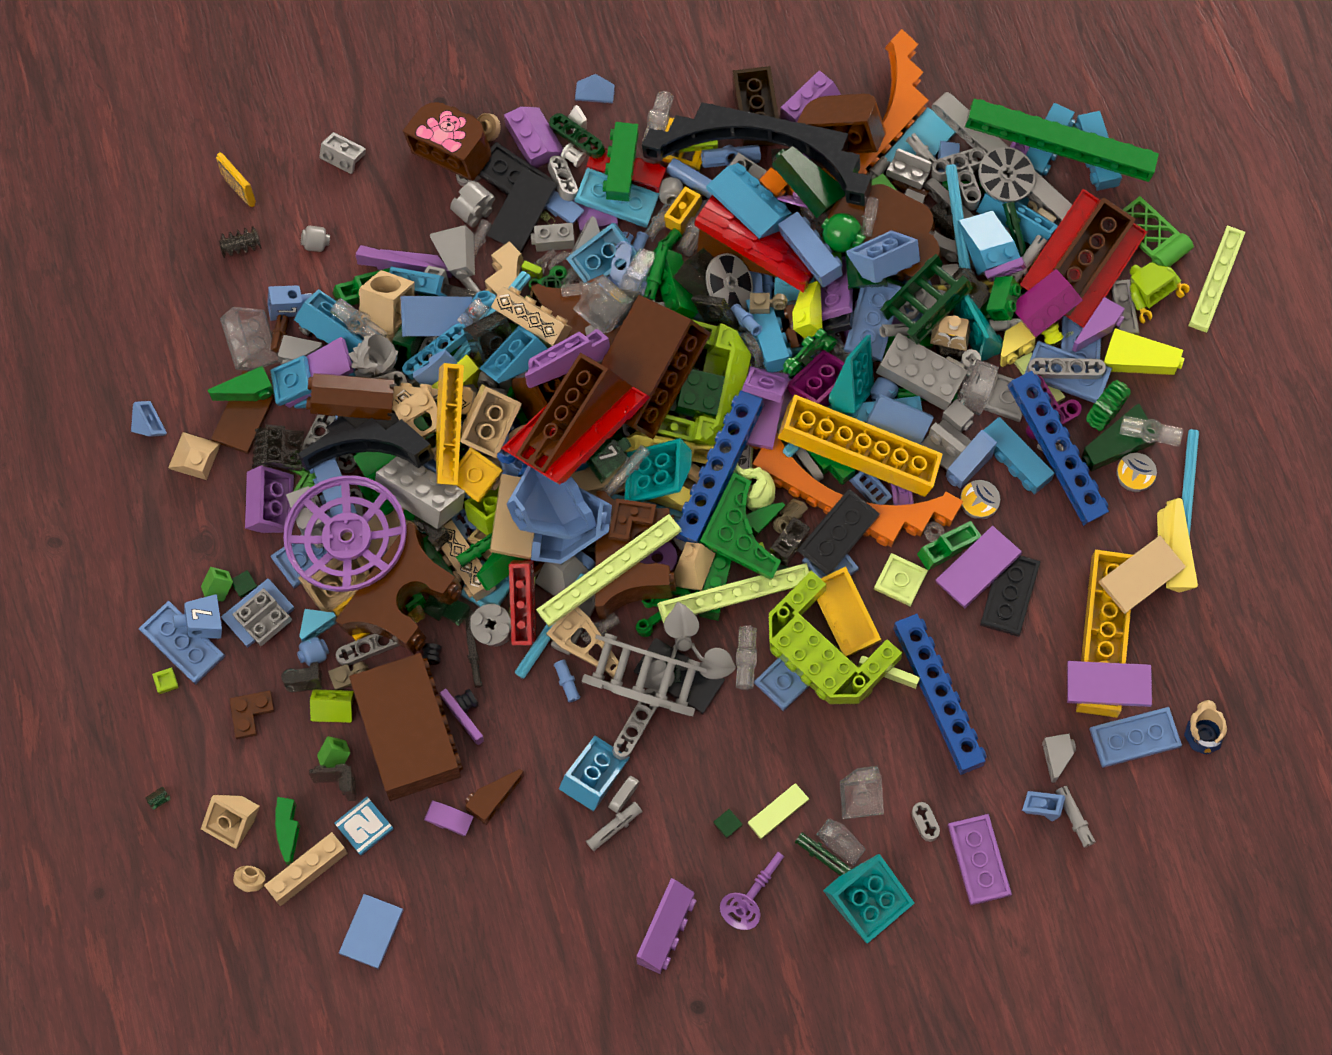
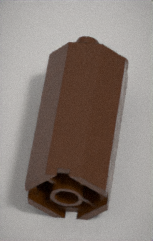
(350, 396)

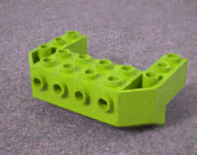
(724, 357)
(817, 659)

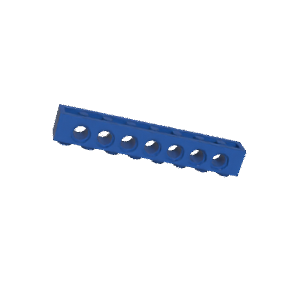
(742, 403)
(1047, 441)
(964, 760)

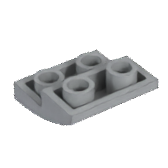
(262, 617)

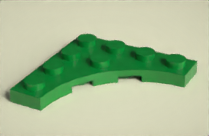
(731, 532)

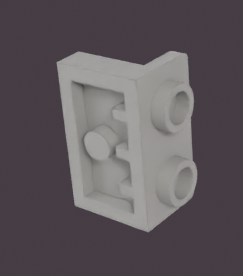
(341, 152)
(909, 169)

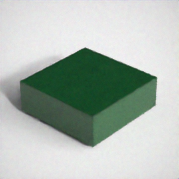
(243, 584)
(727, 823)

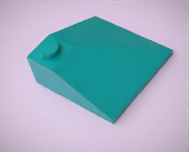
(982, 335)
(854, 380)
(660, 472)
(869, 897)

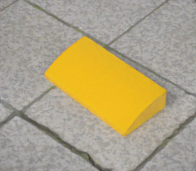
(847, 613)

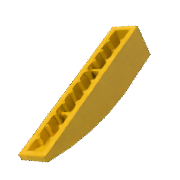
(448, 423)

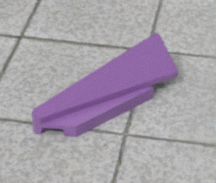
(406, 260)
(560, 357)

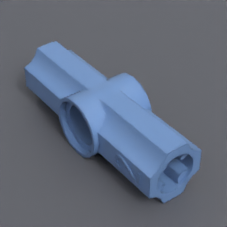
(719, 156)

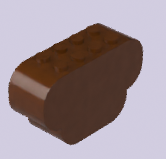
(901, 215)

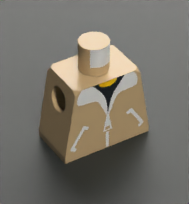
(951, 333)

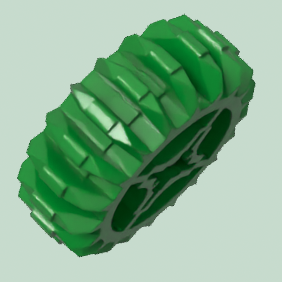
(1108, 405)

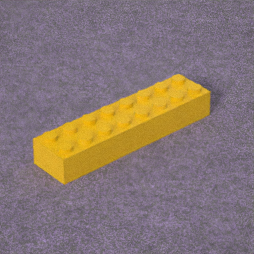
(860, 445)
(1105, 625)

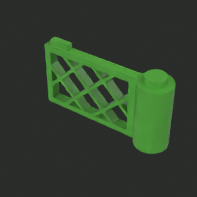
(1172, 248)

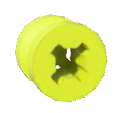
(1052, 334)

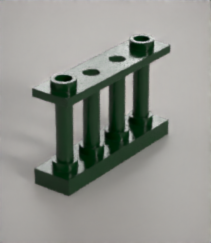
(933, 315)

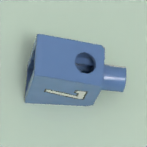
(285, 301)
(200, 618)

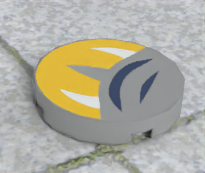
(1136, 472)
(980, 499)

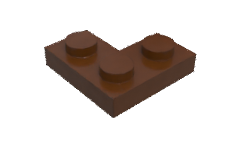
(792, 336)
(627, 513)
(244, 710)

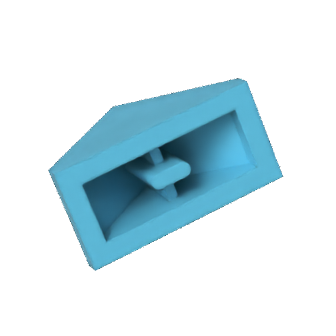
(315, 623)

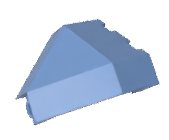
(549, 508)
(558, 550)

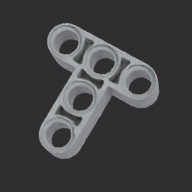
(965, 172)

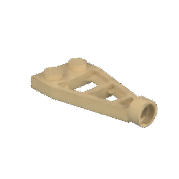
(416, 406)
(566, 627)

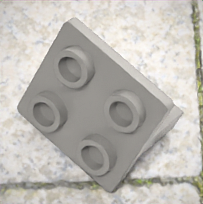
(946, 440)

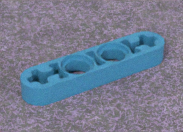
(434, 348)

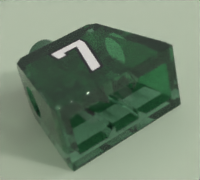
(608, 458)

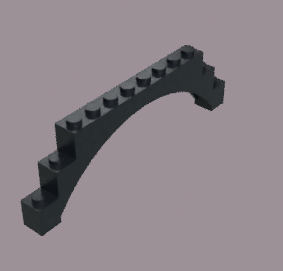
(719, 123)

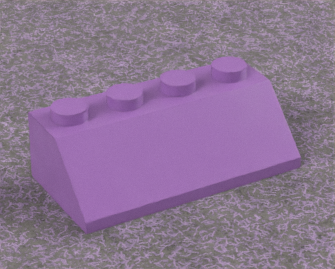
(665, 927)

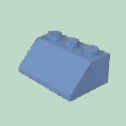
(884, 255)

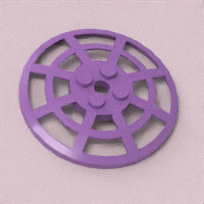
(341, 524)

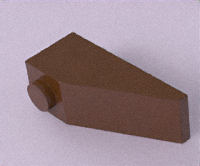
(491, 797)

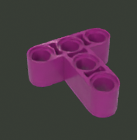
(1065, 417)

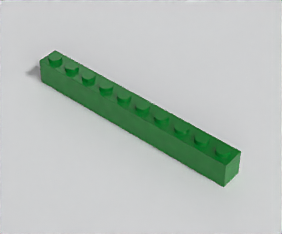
(1061, 140)

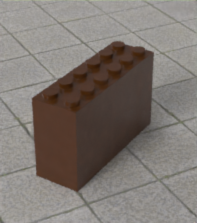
(655, 356)
(406, 726)

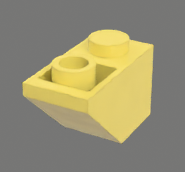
(1016, 342)

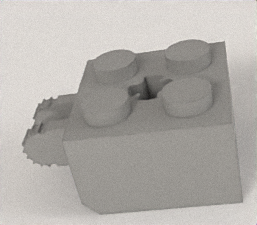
(305, 514)

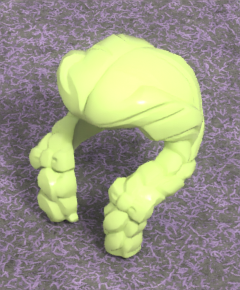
(760, 493)

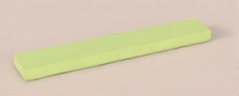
(1216, 279)

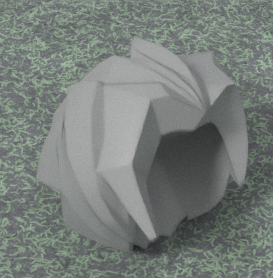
(374, 355)

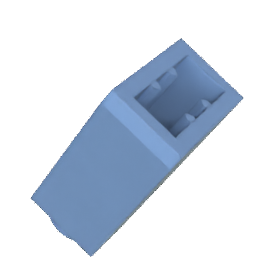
(971, 459)

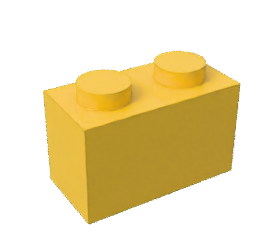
(683, 209)

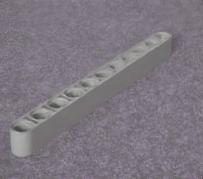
(955, 116)

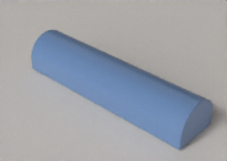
(689, 177)

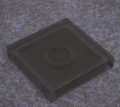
(715, 311)

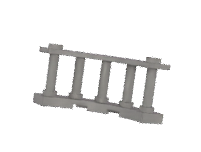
(637, 691)

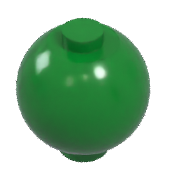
(842, 232)

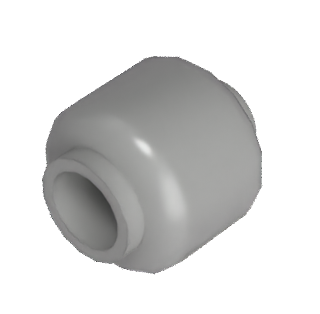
(669, 190)
(314, 238)

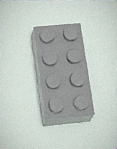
(921, 371)
(420, 493)

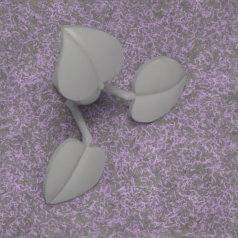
(681, 625)

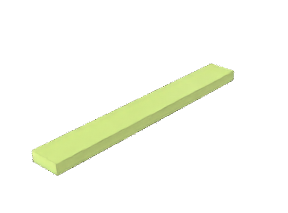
(609, 570)
(737, 591)

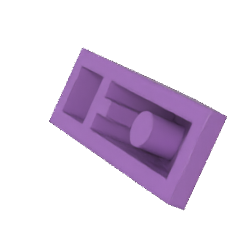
(1101, 323)

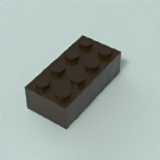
(755, 94)

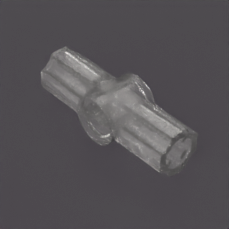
(659, 115)
(690, 239)
(350, 315)
(1163, 433)
(746, 657)

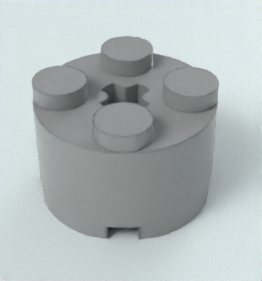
(473, 203)
(482, 620)

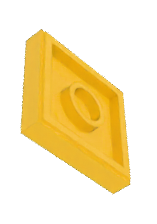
(477, 474)

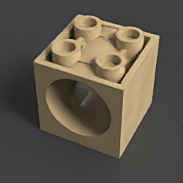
(382, 299)

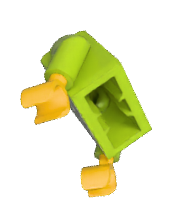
(1152, 285)

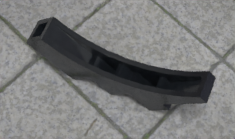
(369, 437)

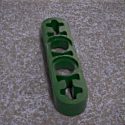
(575, 137)

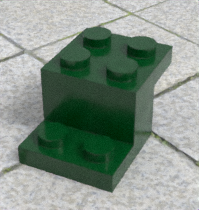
(699, 394)

